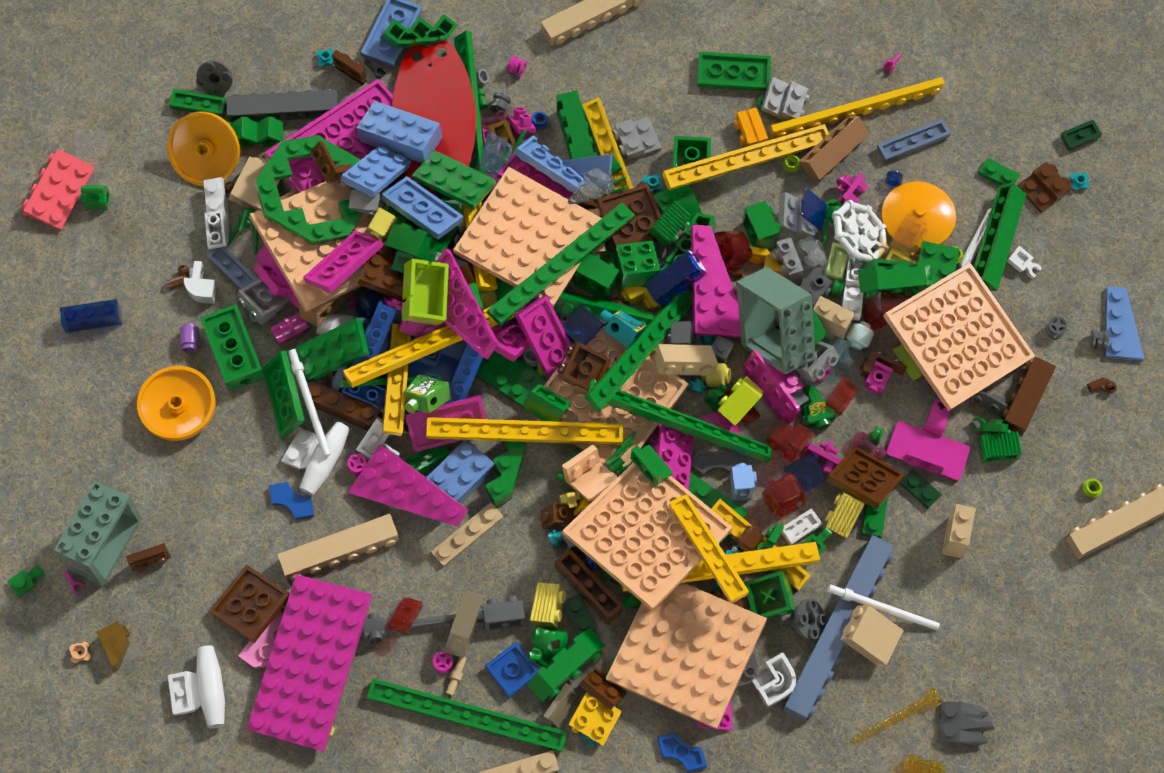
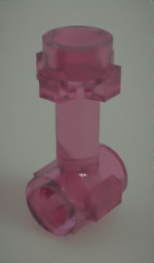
(500, 115)
(860, 440)

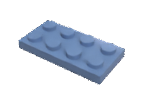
(375, 48)
(376, 171)
(422, 207)

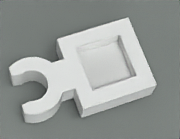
(1021, 261)

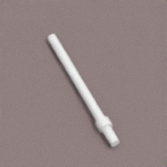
(297, 368)
(848, 595)

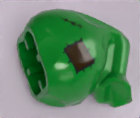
(546, 644)

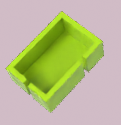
(425, 292)

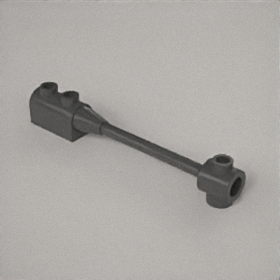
(494, 615)

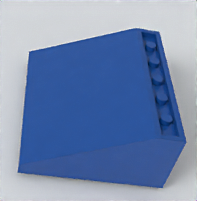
(454, 363)

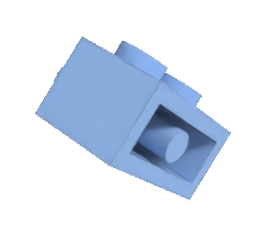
(742, 482)

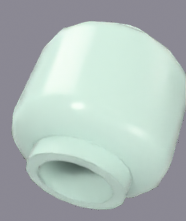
(860, 335)

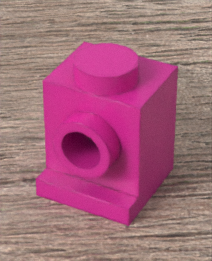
(882, 371)

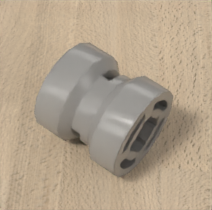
(529, 361)

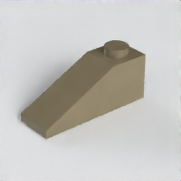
(464, 624)

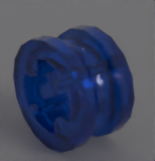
(894, 178)

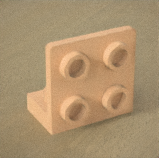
(588, 474)

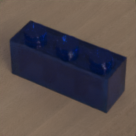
(675, 278)
(91, 316)

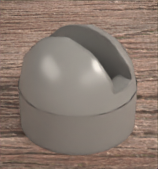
(482, 76)

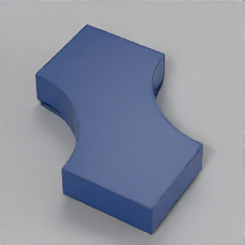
(299, 505)
(690, 757)

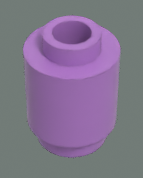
(189, 337)

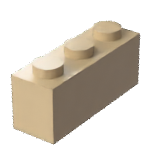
(684, 359)

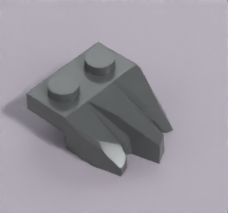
(963, 724)

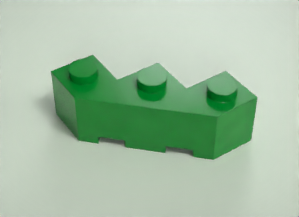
(419, 33)
(265, 132)
(894, 278)
(508, 469)
(566, 665)

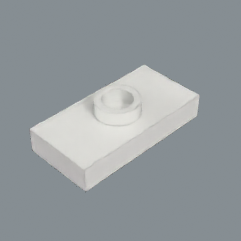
(801, 527)

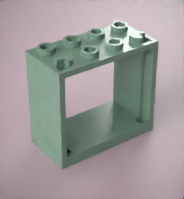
(757, 299)
(98, 533)

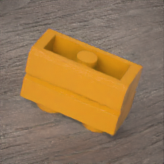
(750, 127)

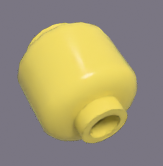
(720, 375)

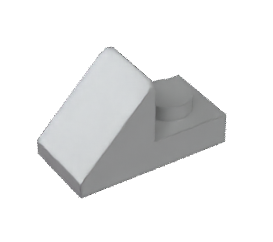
(365, 204)

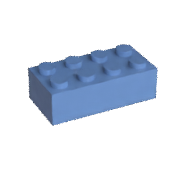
(399, 131)
(462, 472)

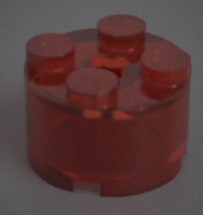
(733, 248)
(783, 495)

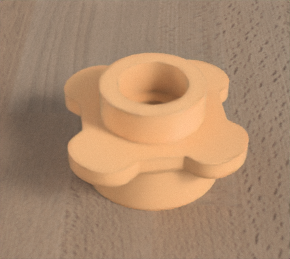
(75, 648)

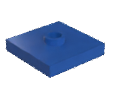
(511, 669)

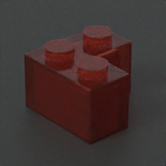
(879, 305)
(790, 440)

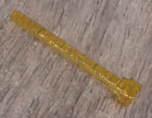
(930, 698)

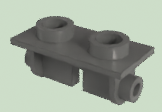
(994, 403)

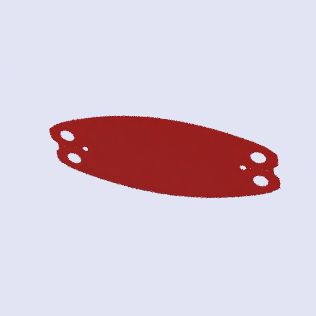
(440, 95)

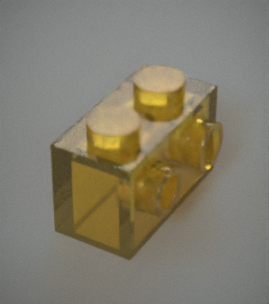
(908, 236)
(915, 764)

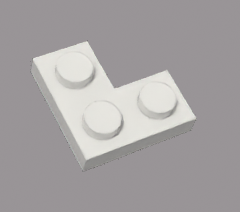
(373, 439)

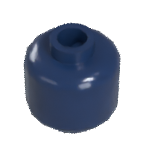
(367, 303)

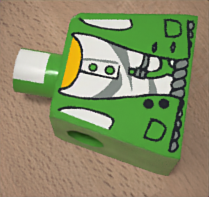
(426, 394)

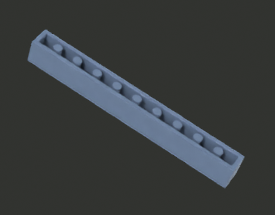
(829, 644)

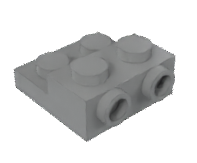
(785, 99)
(636, 138)
(791, 220)
(789, 260)
(260, 301)
(824, 358)

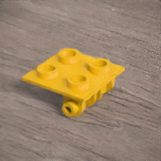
(594, 719)

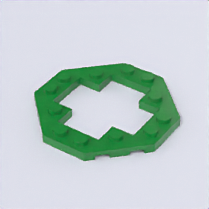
(294, 220)

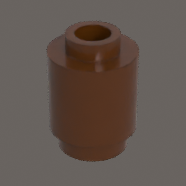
(749, 539)

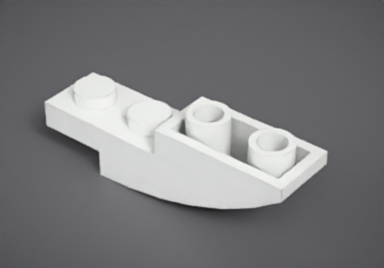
(217, 213)
(852, 296)

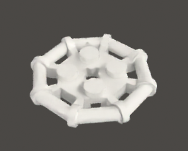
(855, 223)

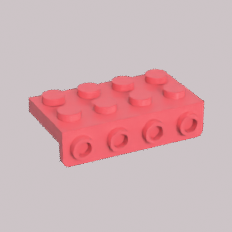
(58, 189)

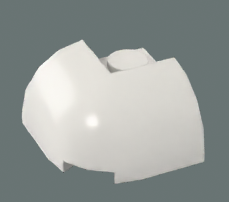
(775, 680)

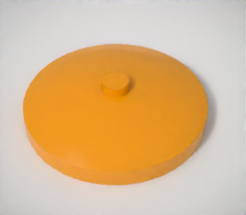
(203, 147)
(923, 202)
(176, 403)

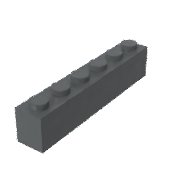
(281, 106)

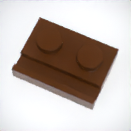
(350, 68)
(154, 555)
(603, 690)

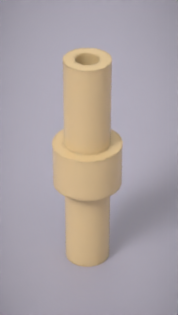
(456, 676)

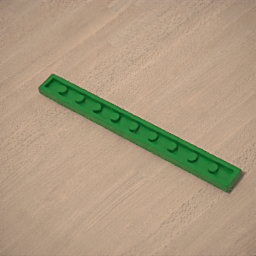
(464, 48)
(560, 264)
(638, 351)
(689, 425)
(467, 715)

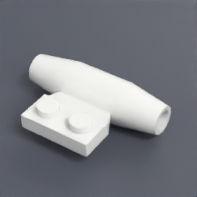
(306, 454)
(200, 689)

